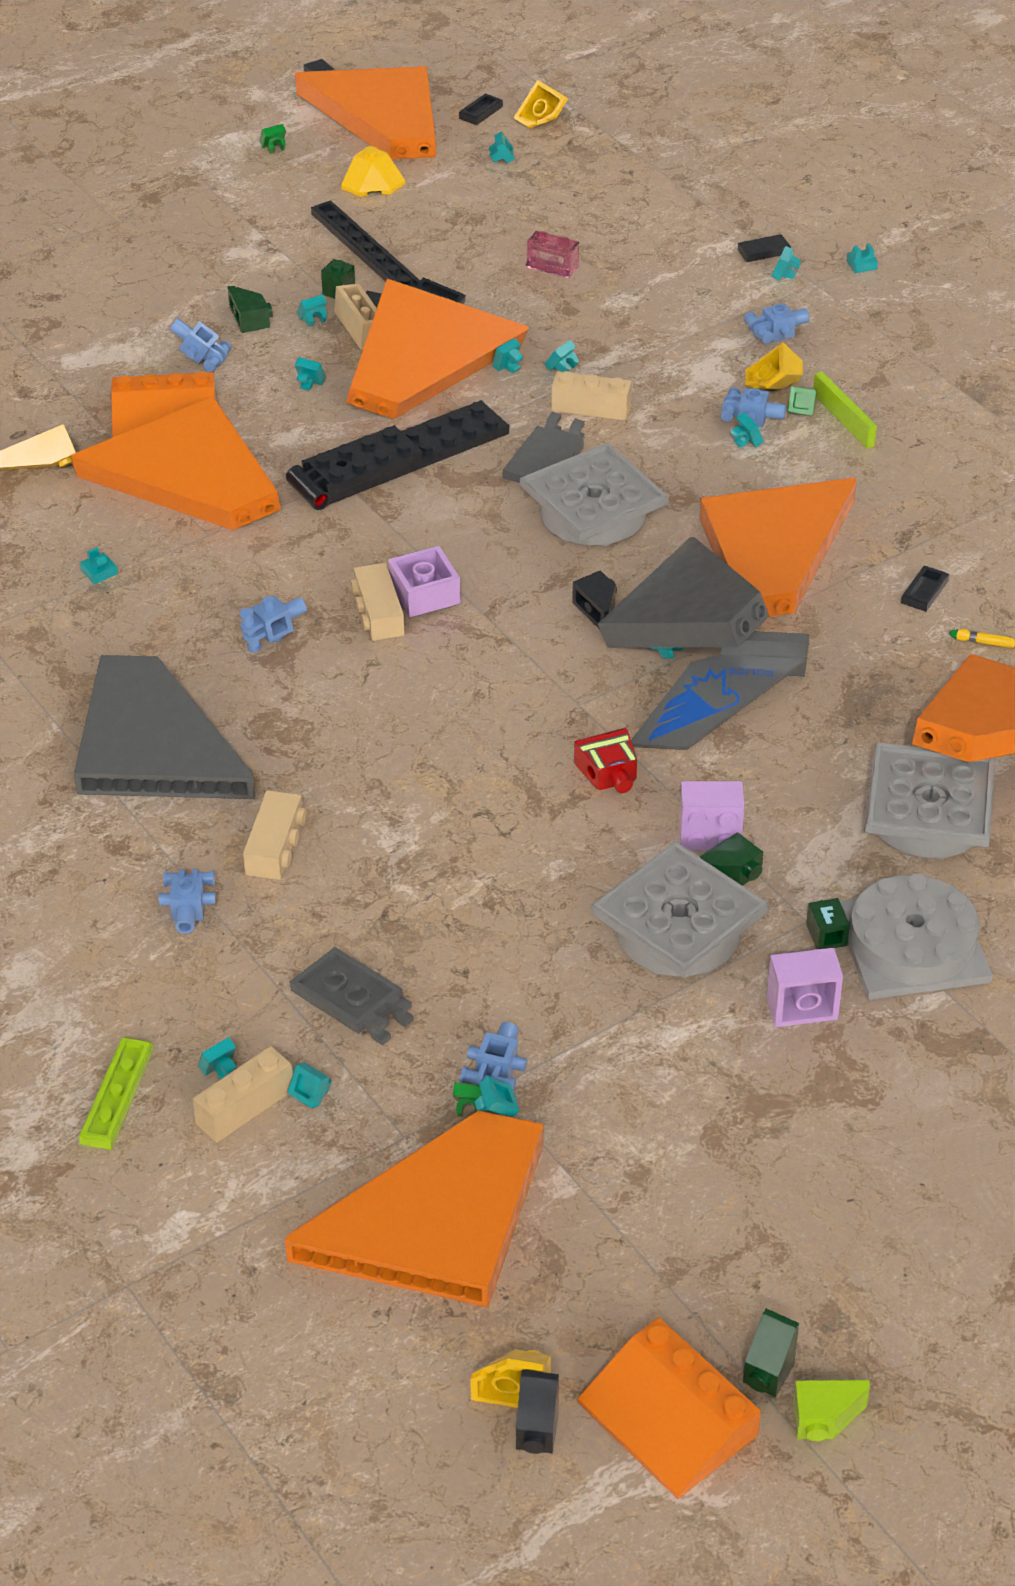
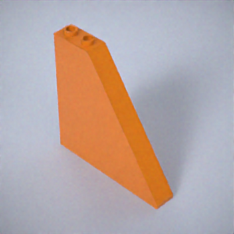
(378, 105)
(422, 348)
(185, 464)
(778, 535)
(971, 713)
(436, 1216)

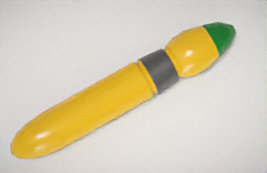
(983, 638)

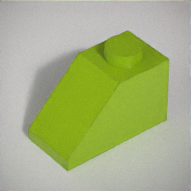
(827, 1406)

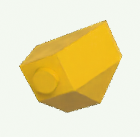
(540, 105)
(372, 171)
(775, 369)
(500, 1379)

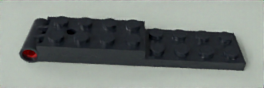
(392, 454)

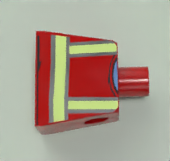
(607, 760)

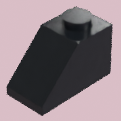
(594, 596)
(537, 1412)

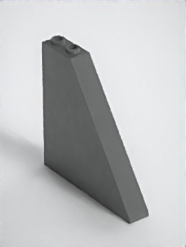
(687, 603)
(153, 738)

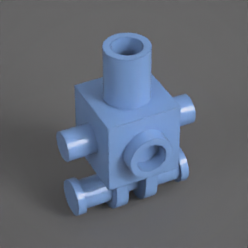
(776, 322)
(201, 344)
(753, 403)
(269, 620)
(187, 897)
(495, 1057)

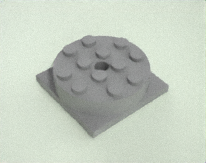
(594, 497)
(929, 801)
(679, 914)
(914, 937)

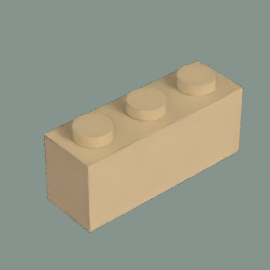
(354, 311)
(591, 395)
(377, 602)
(274, 835)
(243, 1094)

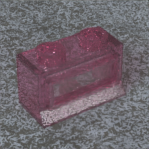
(552, 254)

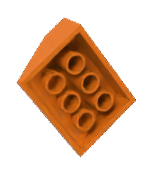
(150, 397)
(670, 1408)

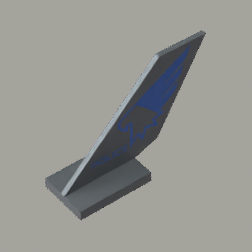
(720, 687)

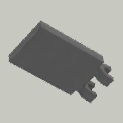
(545, 448)
(353, 994)

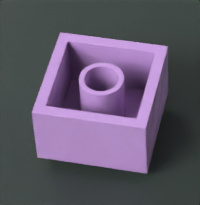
(424, 581)
(710, 813)
(804, 987)

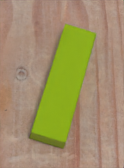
(845, 410)
(116, 1093)

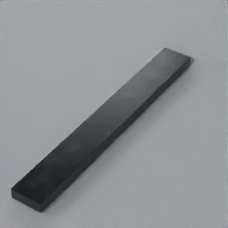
(362, 244)

